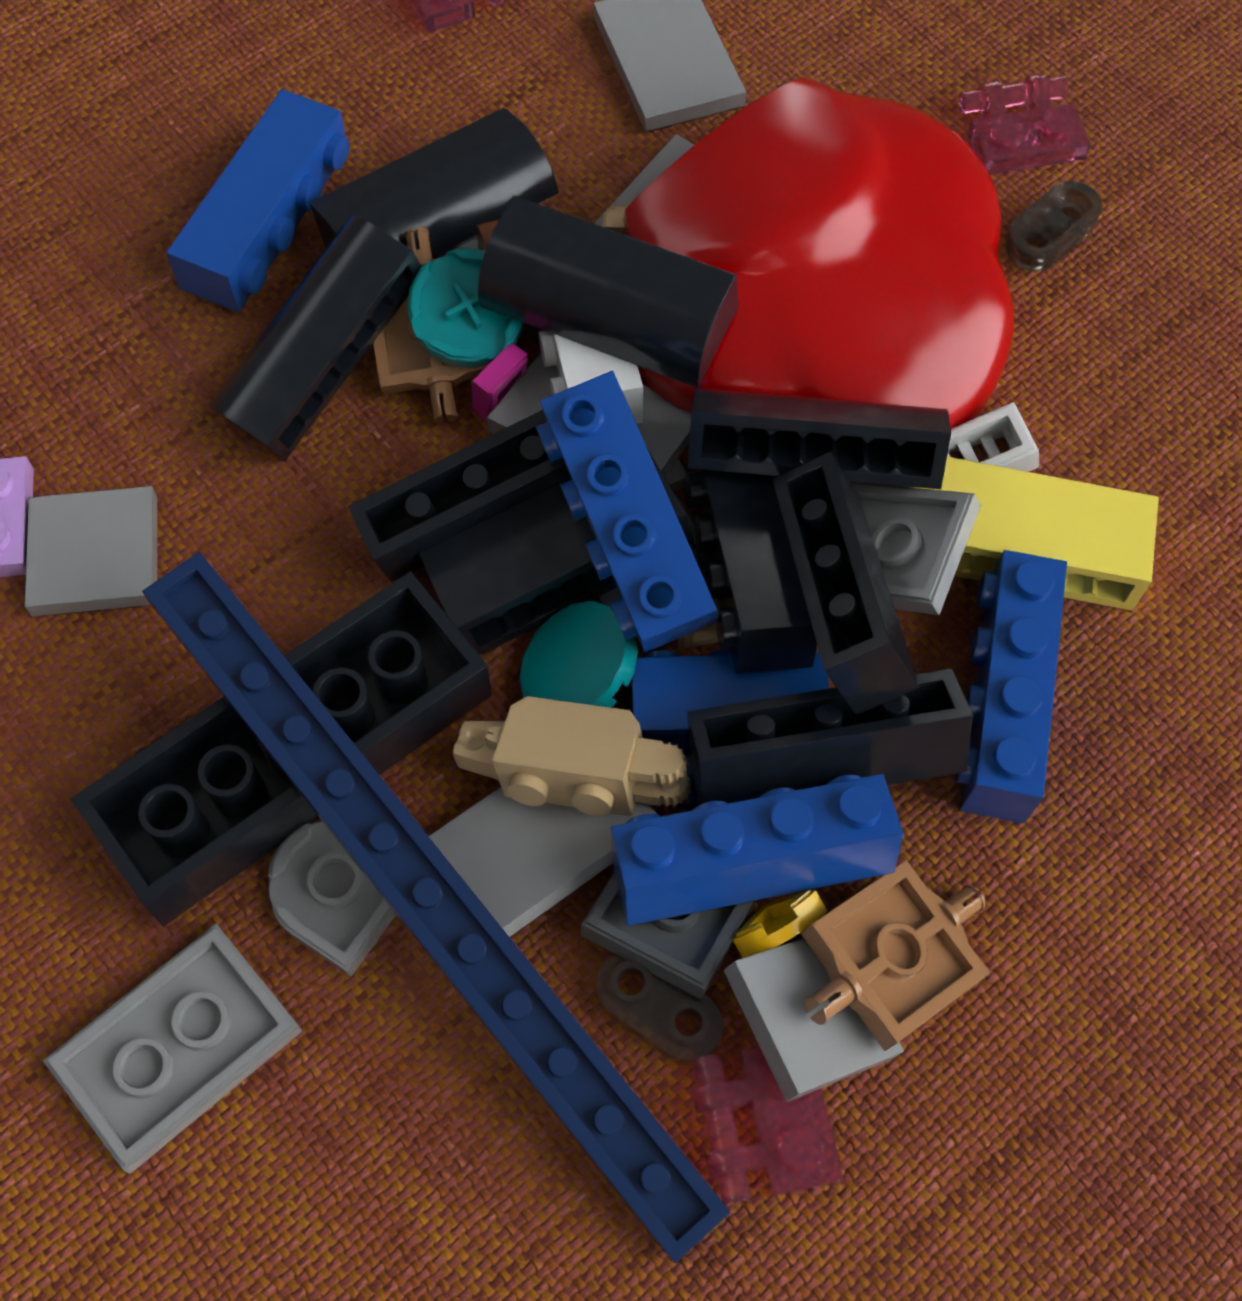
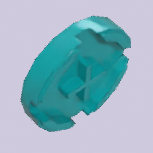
(448, 312)
(579, 657)

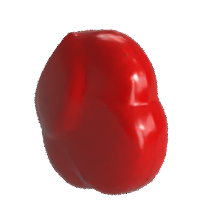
(853, 249)

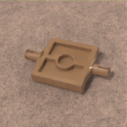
(403, 360)
(895, 954)

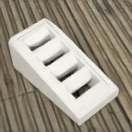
(996, 424)

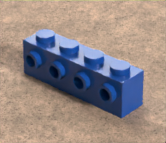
(259, 201)
(628, 512)
(1013, 686)
(755, 848)

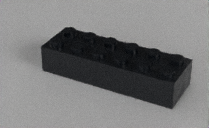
(217, 802)

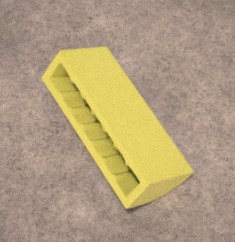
(1095, 528)

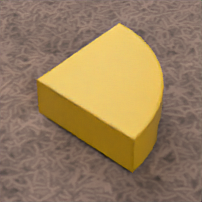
(779, 922)

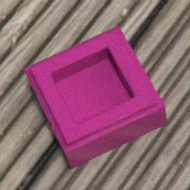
(497, 380)

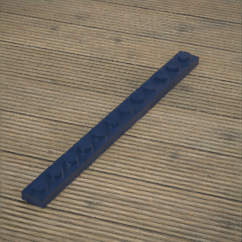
(439, 909)

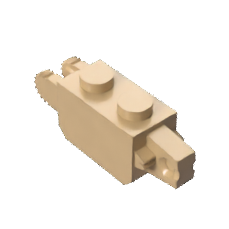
(574, 758)

